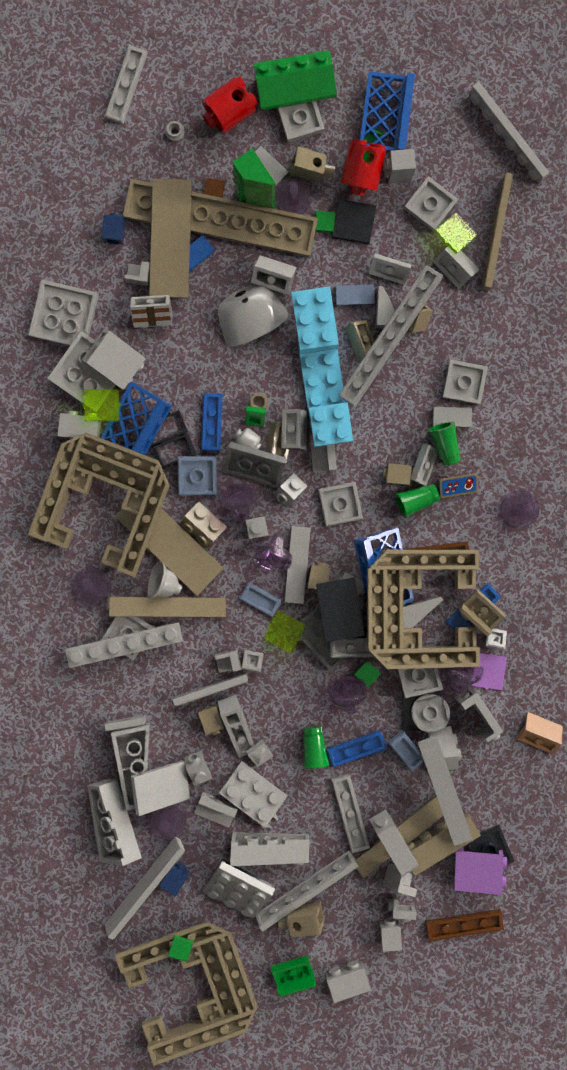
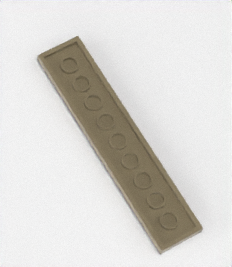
(233, 220)

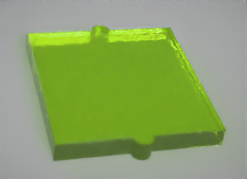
(455, 233)
(101, 405)
(284, 631)

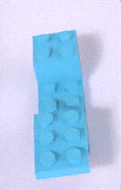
(321, 366)

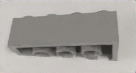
(131, 757)

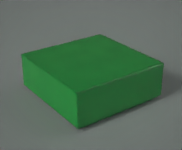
(325, 221)
(255, 416)
(367, 673)
(180, 948)

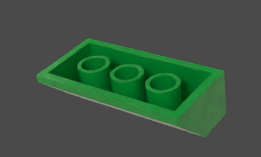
(295, 80)
(253, 181)

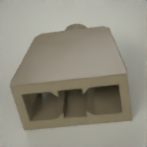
(310, 165)
(304, 920)

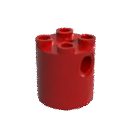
(224, 110)
(362, 173)

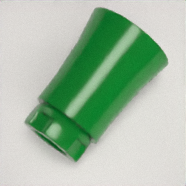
(446, 442)
(416, 499)
(314, 748)

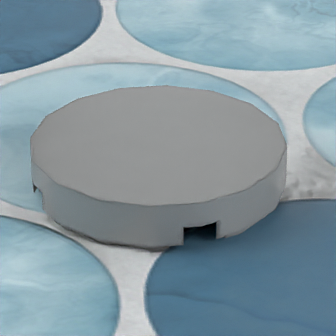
(430, 713)

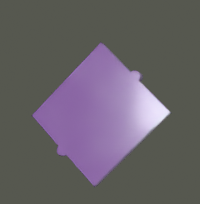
(493, 672)

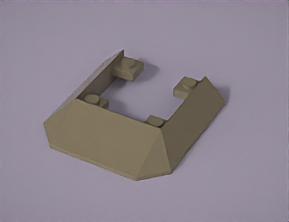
(75, 469)
(400, 646)
(222, 1015)

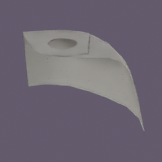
(253, 319)

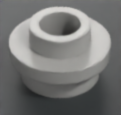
(174, 125)

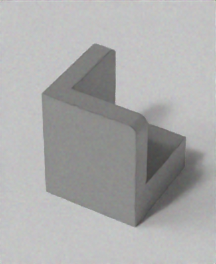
(138, 274)
(228, 661)

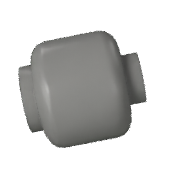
(247, 438)

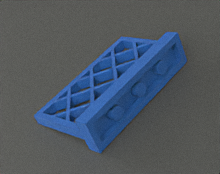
(403, 109)
(152, 424)
(367, 556)

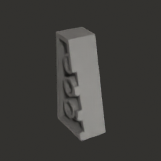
(112, 824)
(269, 849)

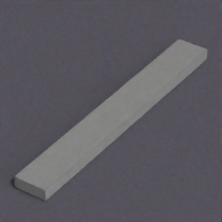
(391, 336)

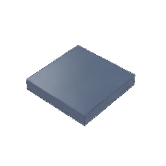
(197, 475)

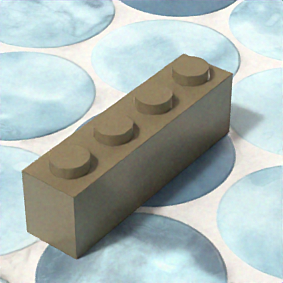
(437, 845)

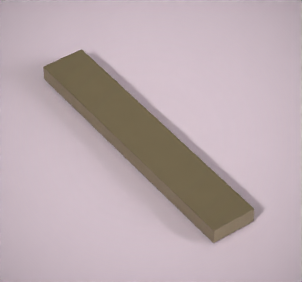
(496, 232)
(167, 607)
(409, 829)

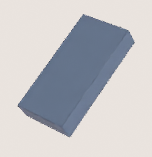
(355, 295)
(260, 599)
(406, 750)

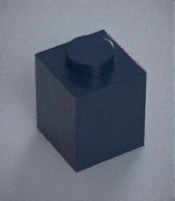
(113, 229)
(175, 878)

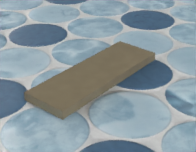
(170, 238)
(178, 551)

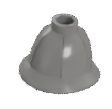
(162, 582)

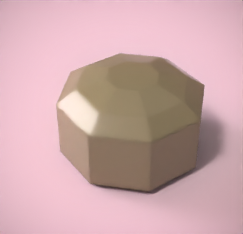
(259, 400)

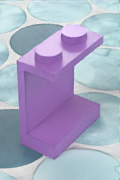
(480, 872)

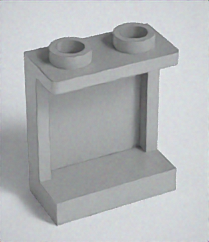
(114, 359)
(471, 697)

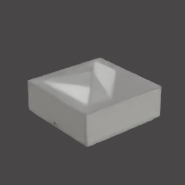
(496, 639)
(252, 661)
(259, 753)

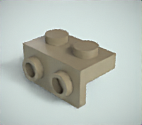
(202, 525)
(481, 612)

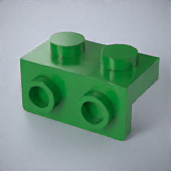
(293, 976)

